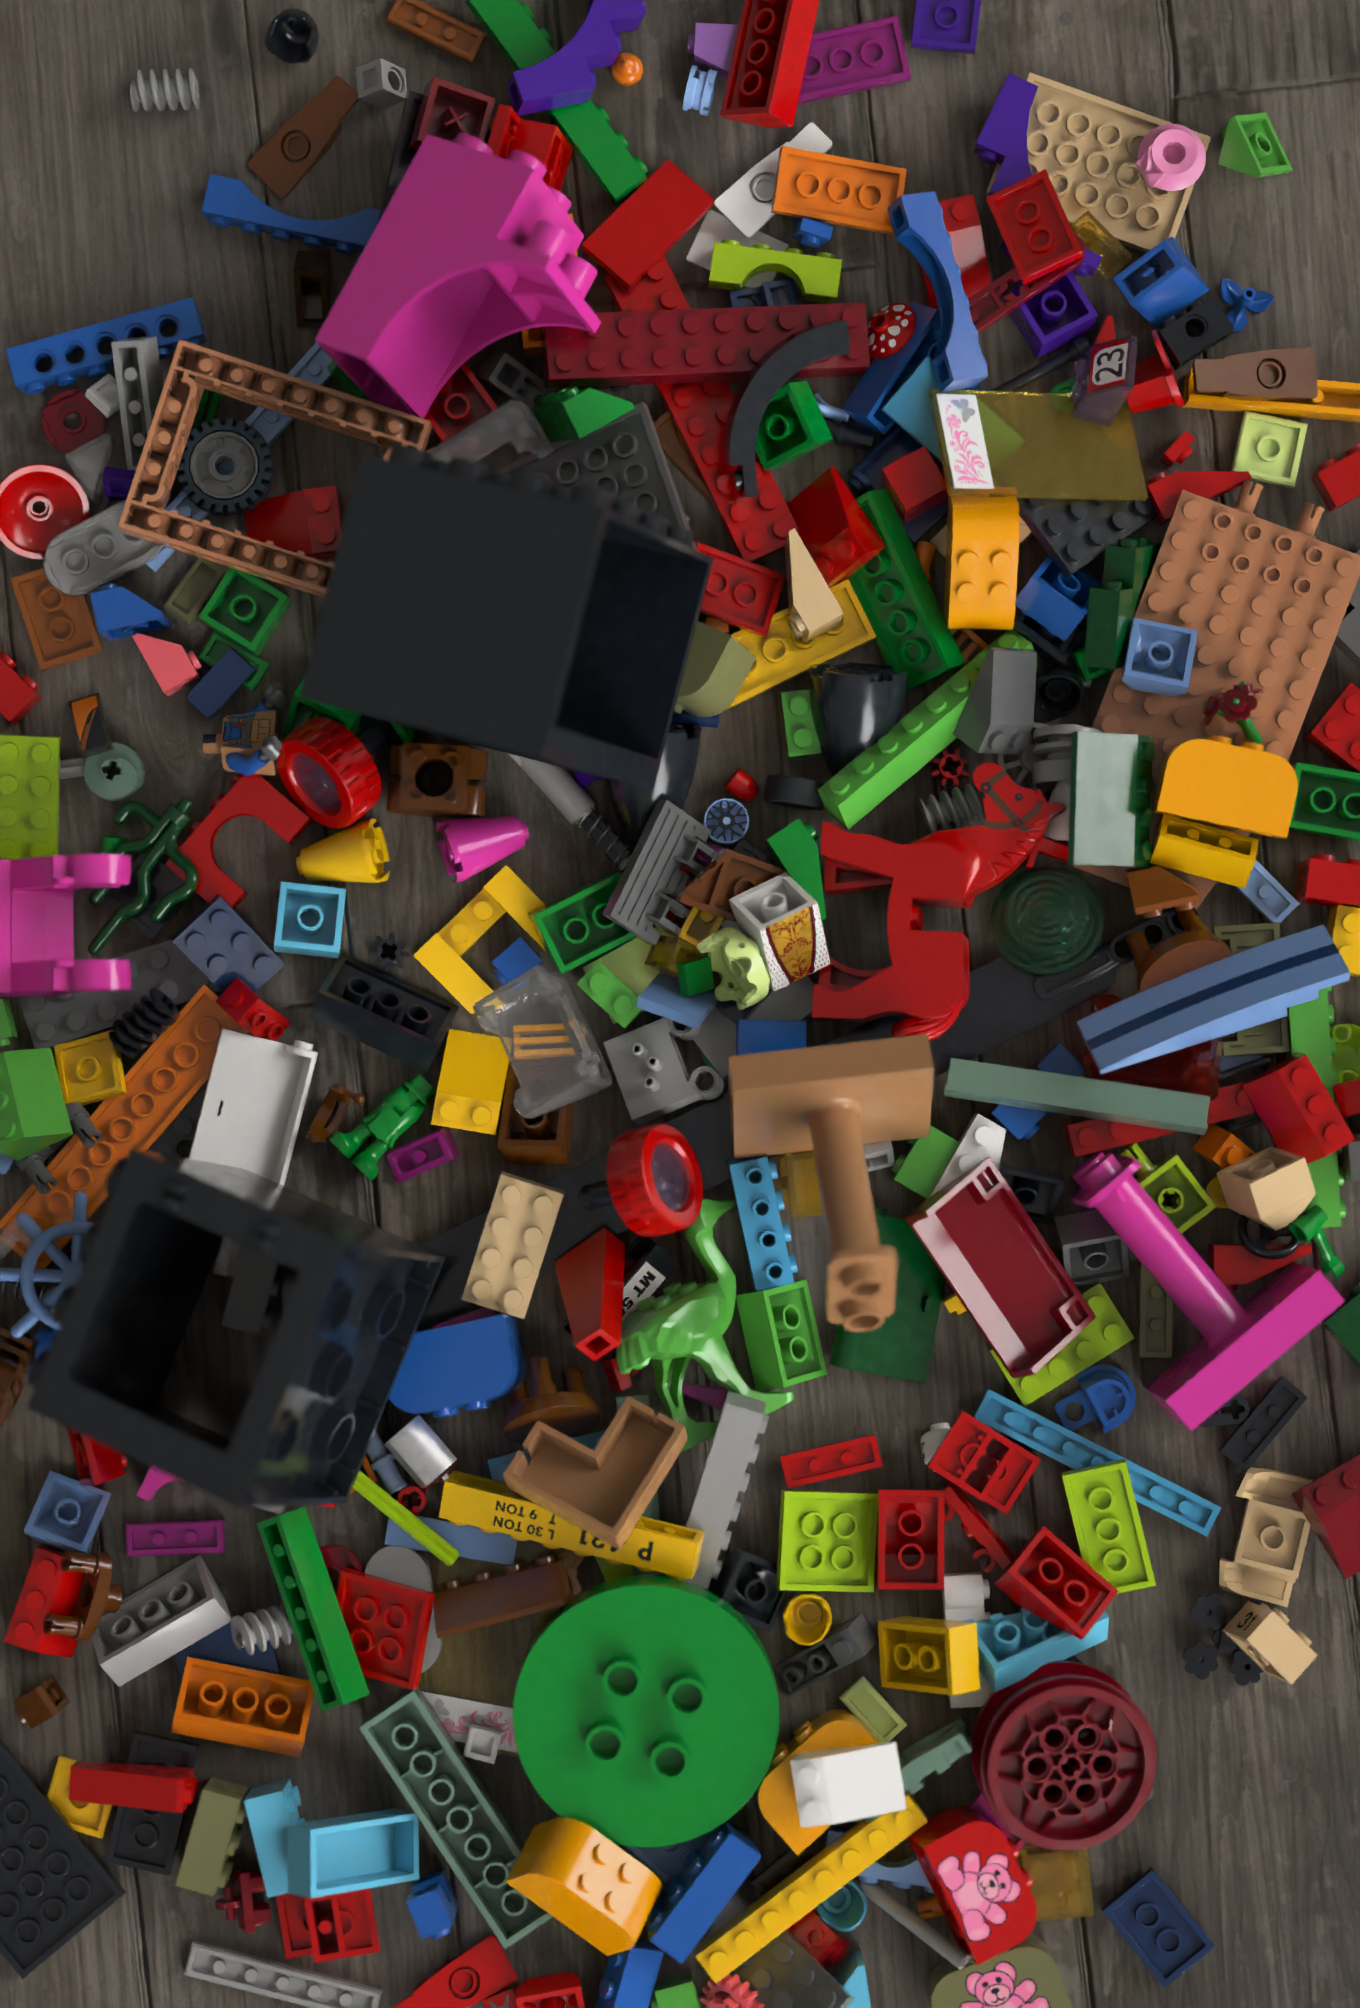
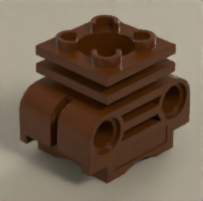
(460, 801)
(14, 1363)

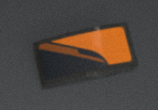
(90, 725)

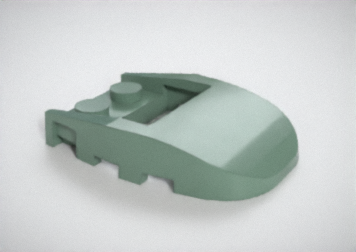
(932, 1753)

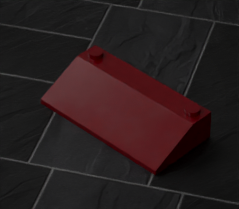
(1001, 1269)

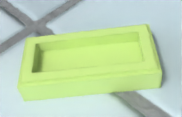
(873, 1710)

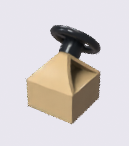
(1270, 1190)

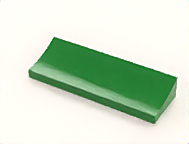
(901, 600)

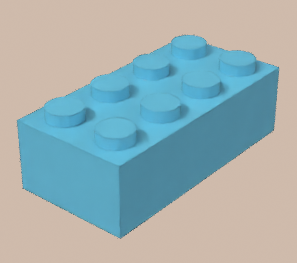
(352, 1852)

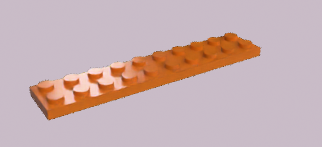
(156, 1095)

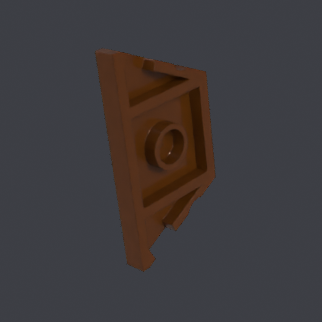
(725, 878)

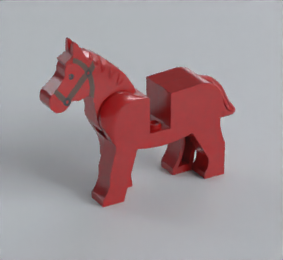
(939, 870)

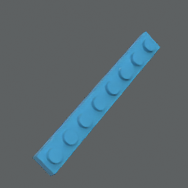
(1080, 1452)

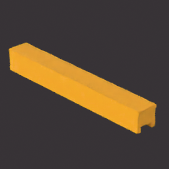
(1334, 402)

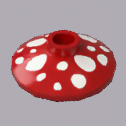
(890, 329)

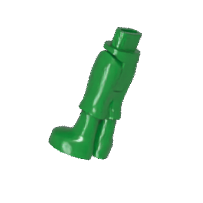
(386, 1123)

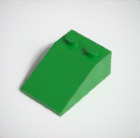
(798, 854)

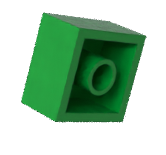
(790, 426)
(245, 610)

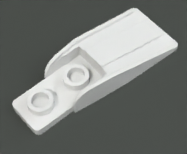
(751, 197)

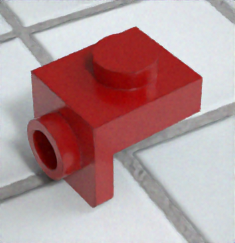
(1048, 847)

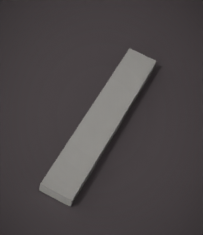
(277, 1979)

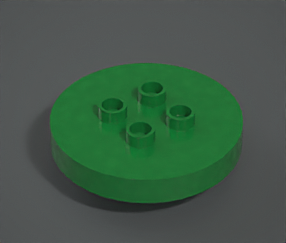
(646, 1711)

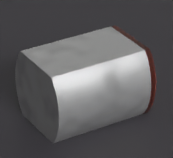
(422, 1453)

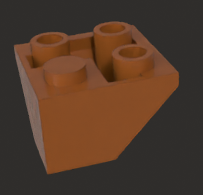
(1158, 889)

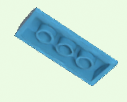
(912, 407)

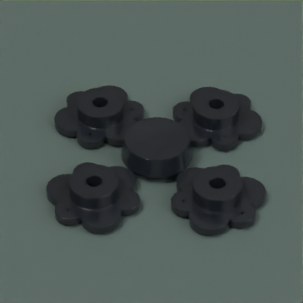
(1221, 1641)

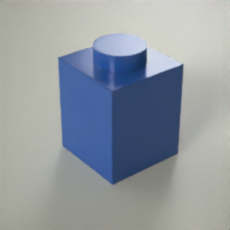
(515, 961)

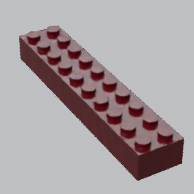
(693, 345)

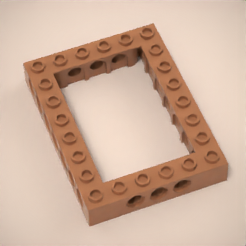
(200, 369)

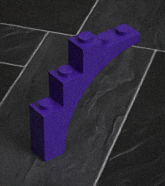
(569, 75)
(1005, 143)

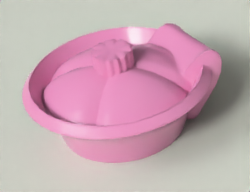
(1171, 157)

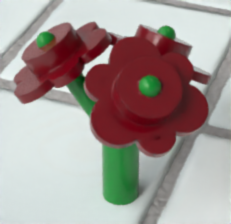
(1235, 708)

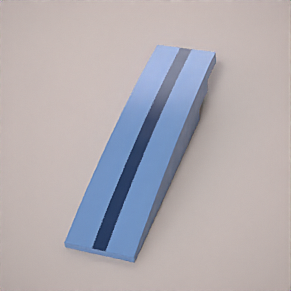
(1215, 1000)

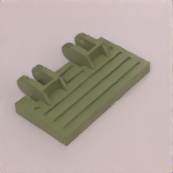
(1266, 1037)

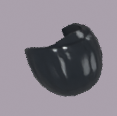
(292, 36)

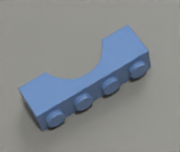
(900, 1872)

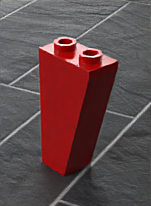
(593, 1292)
(133, 1785)

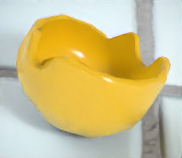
(807, 1618)

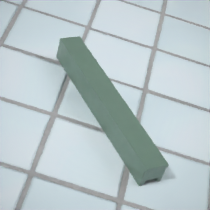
(1077, 1096)

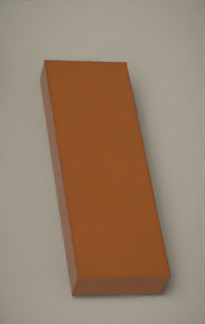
(437, 29)

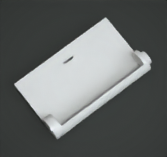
(262, 1104)

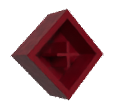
(451, 110)

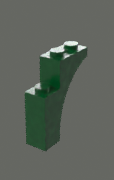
(1114, 602)

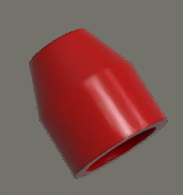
(742, 785)

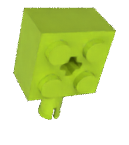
(1174, 1178)

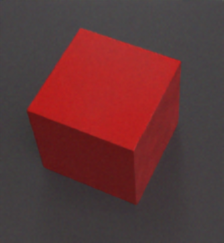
(914, 484)

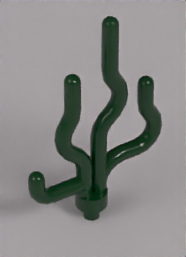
(160, 839)

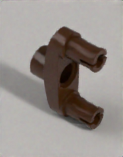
(95, 1596)

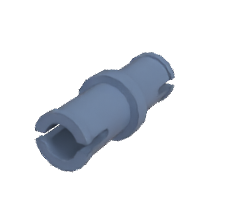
(384, 1465)

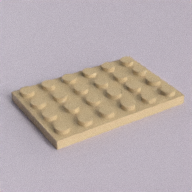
(1091, 162)

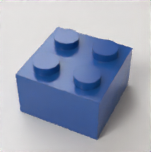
(1056, 600)

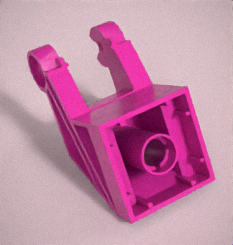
(40, 926)

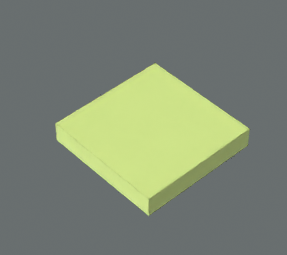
(1269, 448)

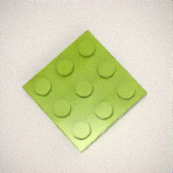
(827, 1541)

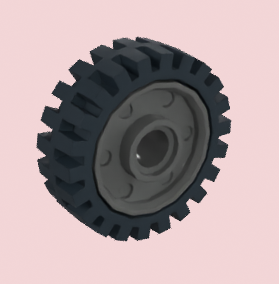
(231, 492)

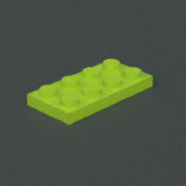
(29, 796)
(1092, 1344)
(1109, 1524)

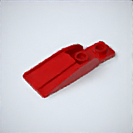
(464, 1979)

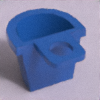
(1104, 1395)

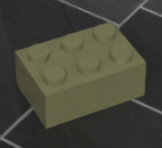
(213, 1837)

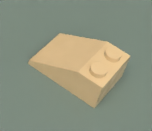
(810, 600)

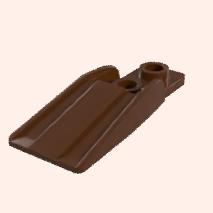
(303, 139)
(1259, 375)

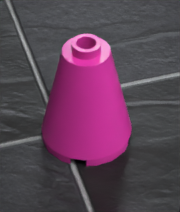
(478, 843)

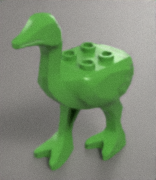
(690, 1325)

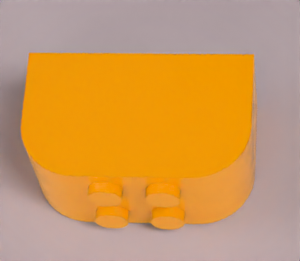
(981, 562)
(1227, 786)
(777, 1790)
(586, 1883)

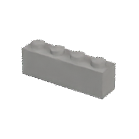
(138, 391)

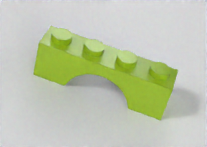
(814, 275)

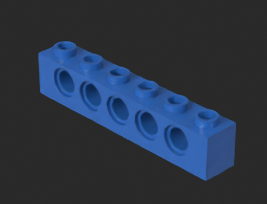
(26, 357)

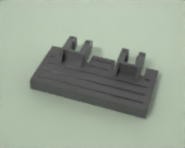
(654, 873)

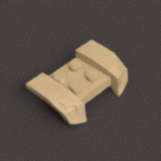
(1269, 1538)

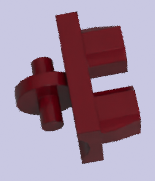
(248, 1913)

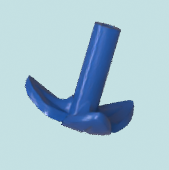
(1249, 300)

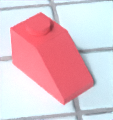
(169, 663)

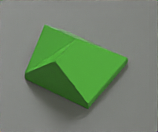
(1253, 146)

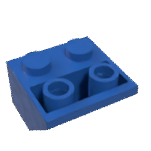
(1161, 282)

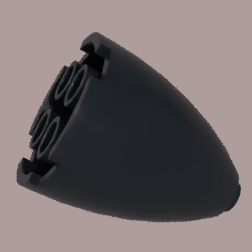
(854, 707)
(675, 775)

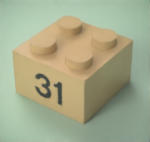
(1270, 1641)

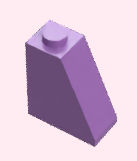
(713, 46)

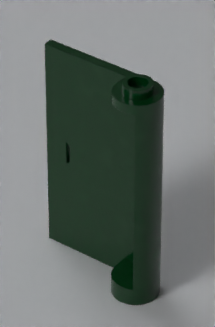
(905, 1339)

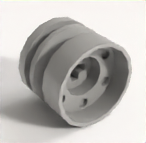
(1056, 747)

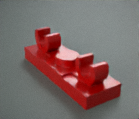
(831, 1461)
(976, 1527)

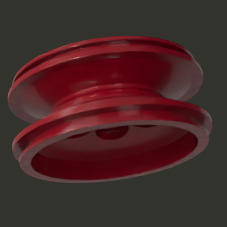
(1013, 1732)

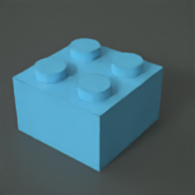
(309, 920)

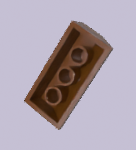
(501, 1596)

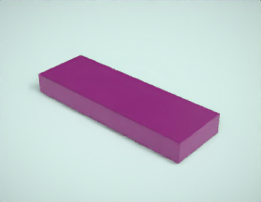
(175, 1537)

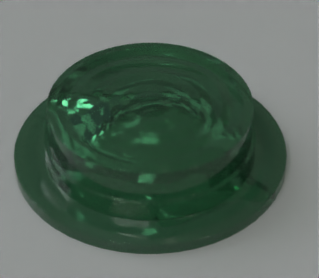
(1047, 920)

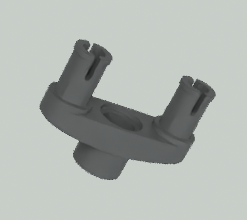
(34, 1166)

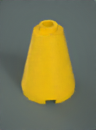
(347, 856)

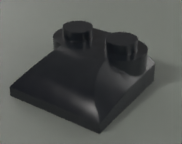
(750, 1587)

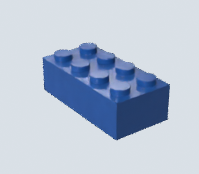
(701, 1889)

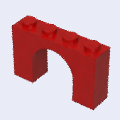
(248, 797)

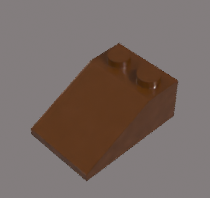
(534, 1140)

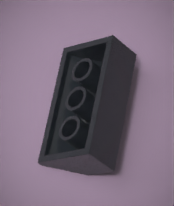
(383, 1012)

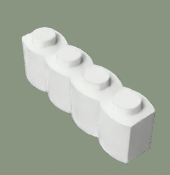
(963, 1601)

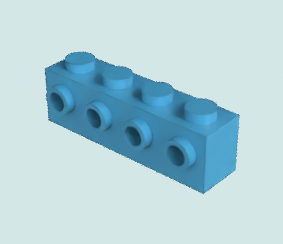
(761, 1221)

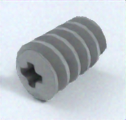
(164, 90)
(952, 808)
(260, 1628)

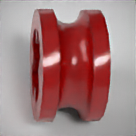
(408, 1490)

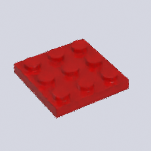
(386, 1626)

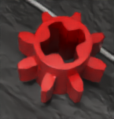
(953, 759)

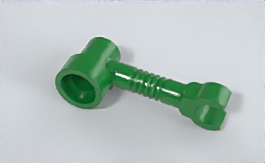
(1309, 1227)

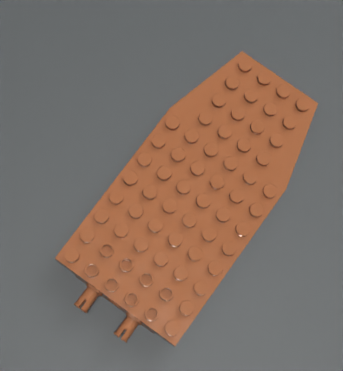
(1263, 616)

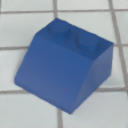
(124, 613)

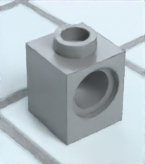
(381, 83)

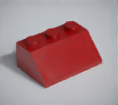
(1298, 1109)
(94, 1460)
(44, 1592)

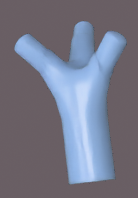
(829, 411)

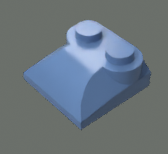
(1159, 658)
(67, 1514)

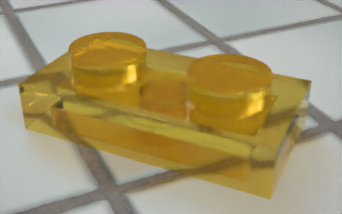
(1103, 243)

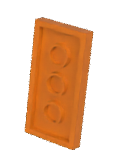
(836, 189)

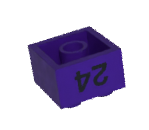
(1054, 315)

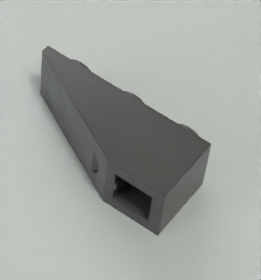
(837, 1649)

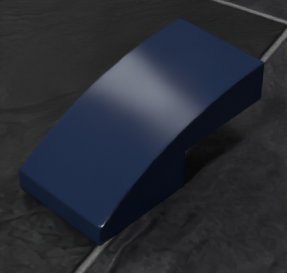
(768, 294)

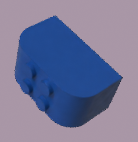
(460, 1367)

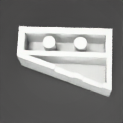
(979, 1141)

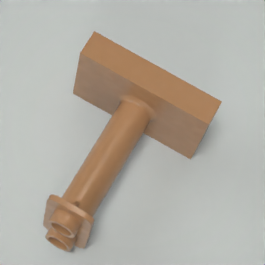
(834, 1104)

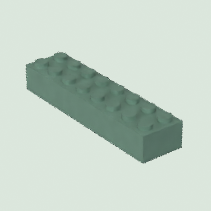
(453, 1810)

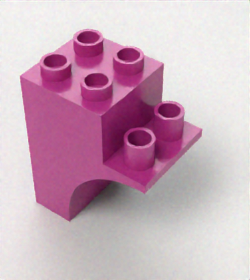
(452, 267)

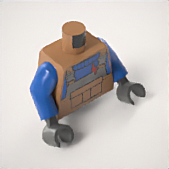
(250, 739)

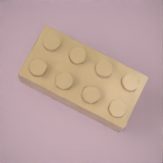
(513, 1245)

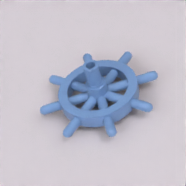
(69, 1271)

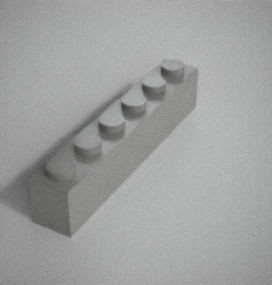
(724, 1478)

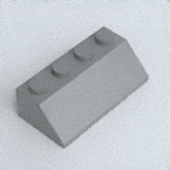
(160, 1621)

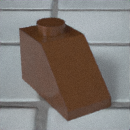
(41, 1702)

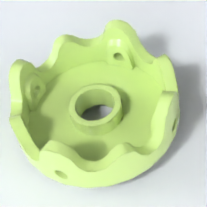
(739, 966)

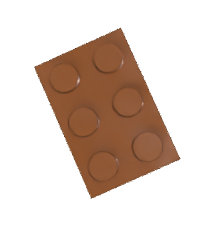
(56, 622)

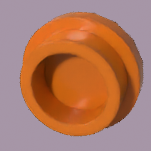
(627, 69)

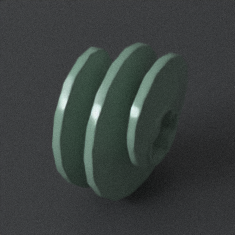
(122, 785)

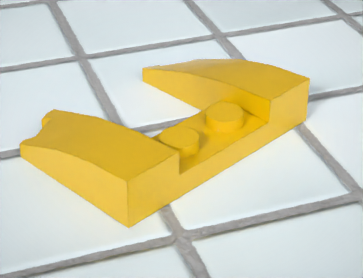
(444, 949)

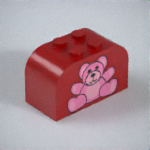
(976, 1881)

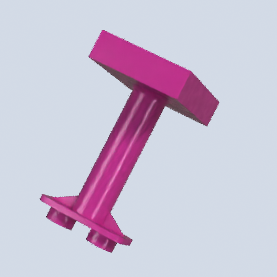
(1237, 1337)

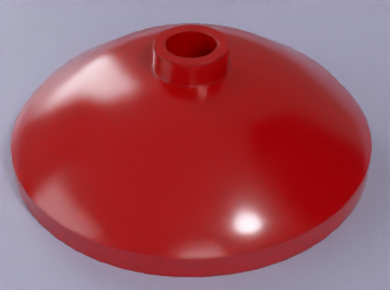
(31, 530)

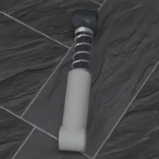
(575, 807)

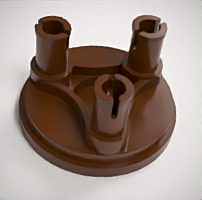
(1177, 954)
(566, 1411)

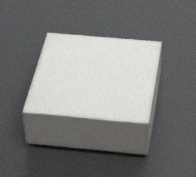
(104, 395)
(482, 1743)

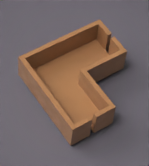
(603, 1487)

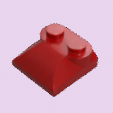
(551, 1991)

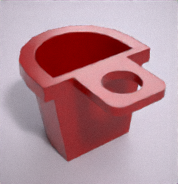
(1154, 382)

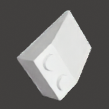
(847, 1783)

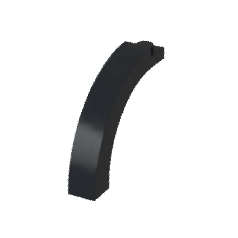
(761, 385)

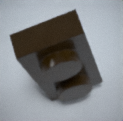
(780, 1869)

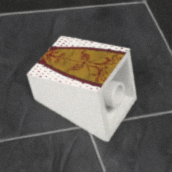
(785, 927)

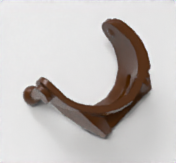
(336, 1093)

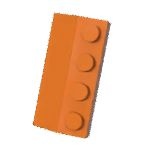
(243, 1707)

